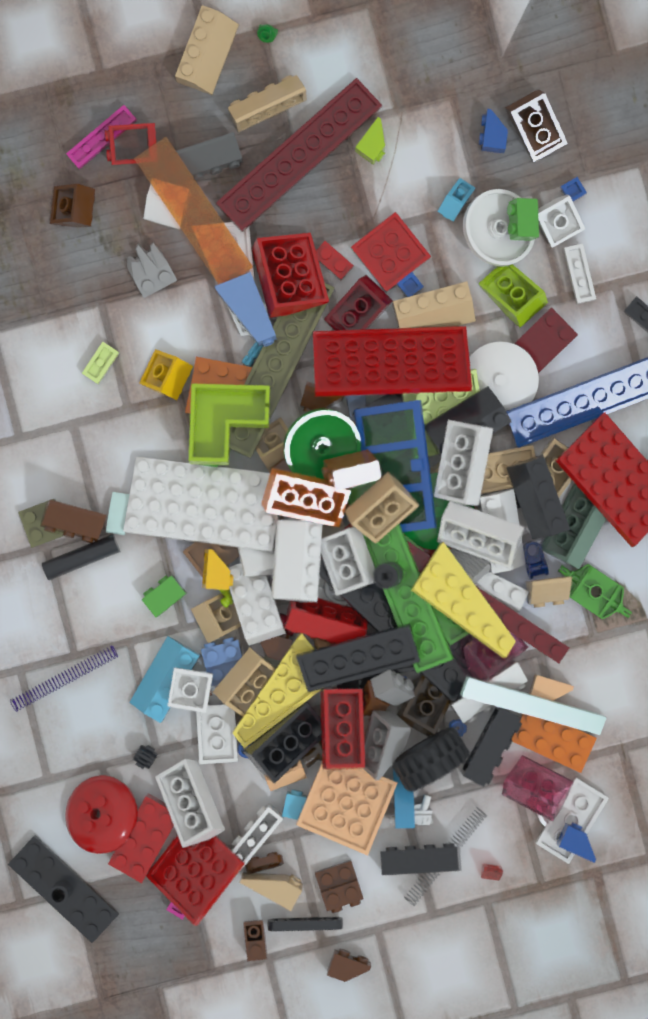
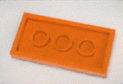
(555, 741)

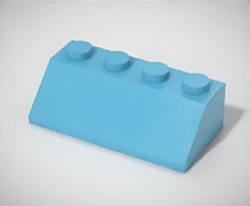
(155, 687)

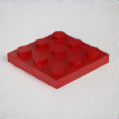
(390, 252)

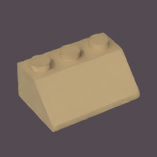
(381, 508)
(244, 681)

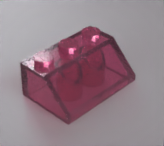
(485, 663)
(537, 788)

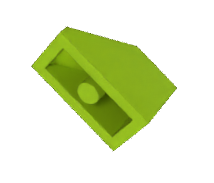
(372, 144)

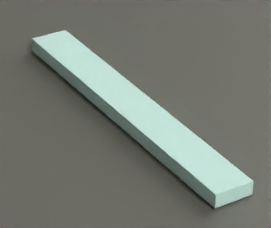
(532, 705)

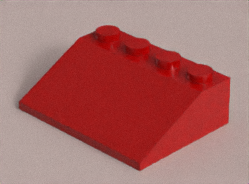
(289, 273)

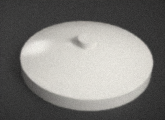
(487, 229)
(507, 372)

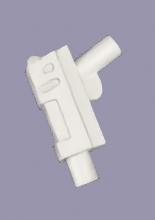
(421, 812)

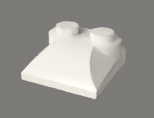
(559, 220)
(190, 689)

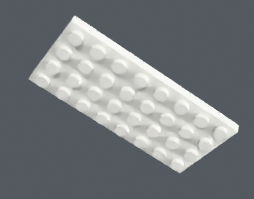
(200, 504)

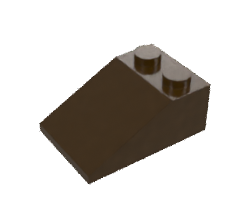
(425, 709)

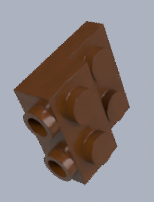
(339, 886)

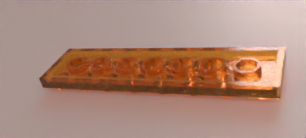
(193, 211)

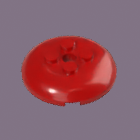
(116, 817)

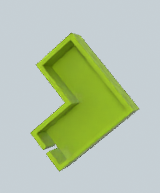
(216, 410)

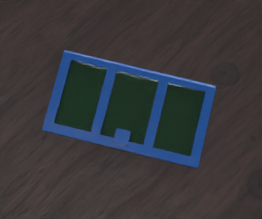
(399, 443)

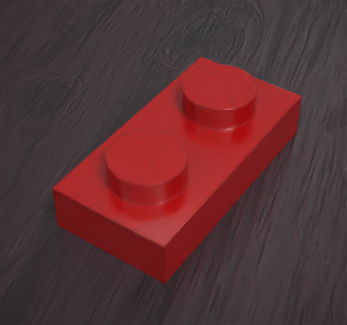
(333, 260)

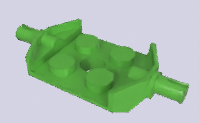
(611, 592)

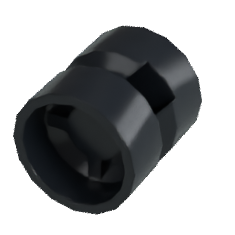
(388, 575)

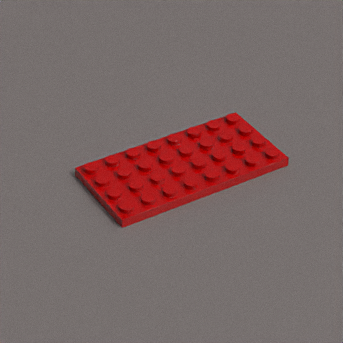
(391, 361)

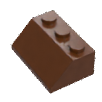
(72, 521)

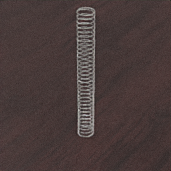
(456, 843)

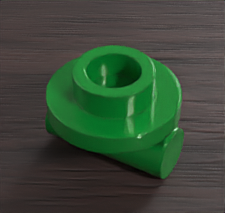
(267, 33)

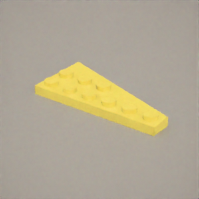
(455, 595)
(278, 697)

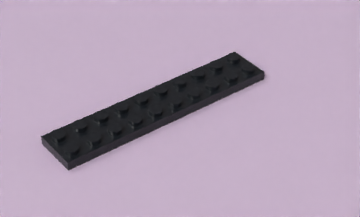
(373, 606)

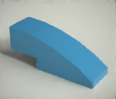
(403, 805)

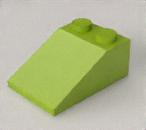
(514, 293)

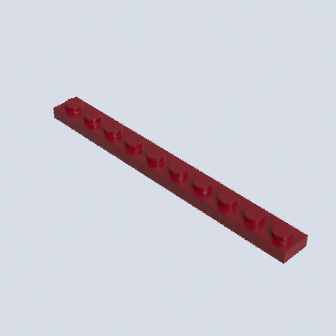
(512, 620)

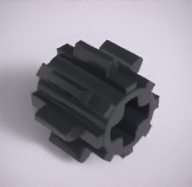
(145, 757)

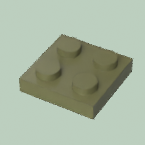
(31, 522)

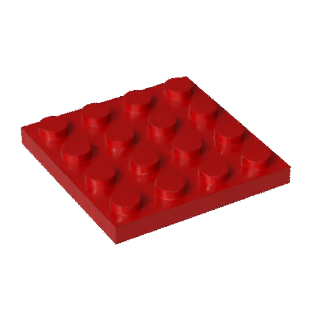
(195, 875)

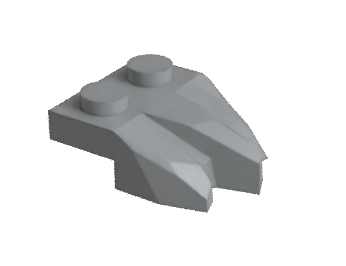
(150, 270)

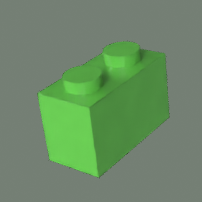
(523, 219)
(164, 595)

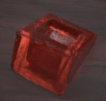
(491, 872)

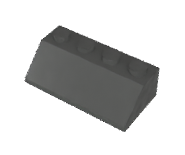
(211, 156)

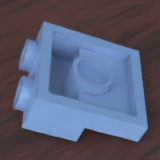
(221, 658)

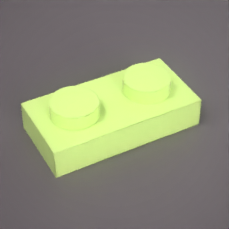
(100, 363)

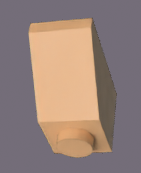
(549, 688)

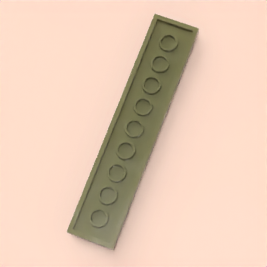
(276, 366)

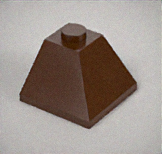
(310, 402)

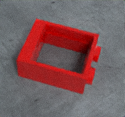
(109, 137)

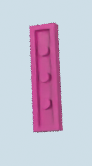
(95, 141)

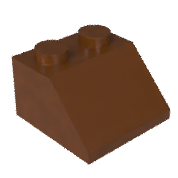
(72, 205)

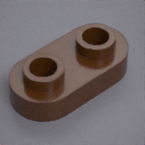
(258, 864)

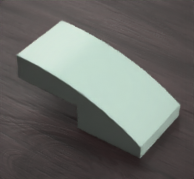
(117, 513)

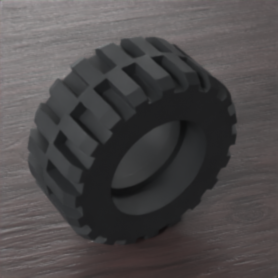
(430, 759)

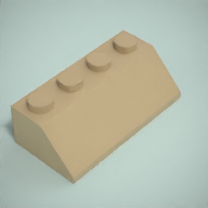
(206, 50)
(267, 103)
(436, 308)

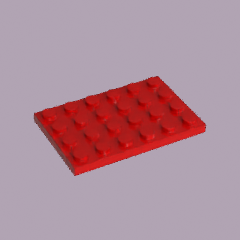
(611, 476)

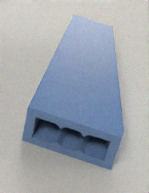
(247, 306)

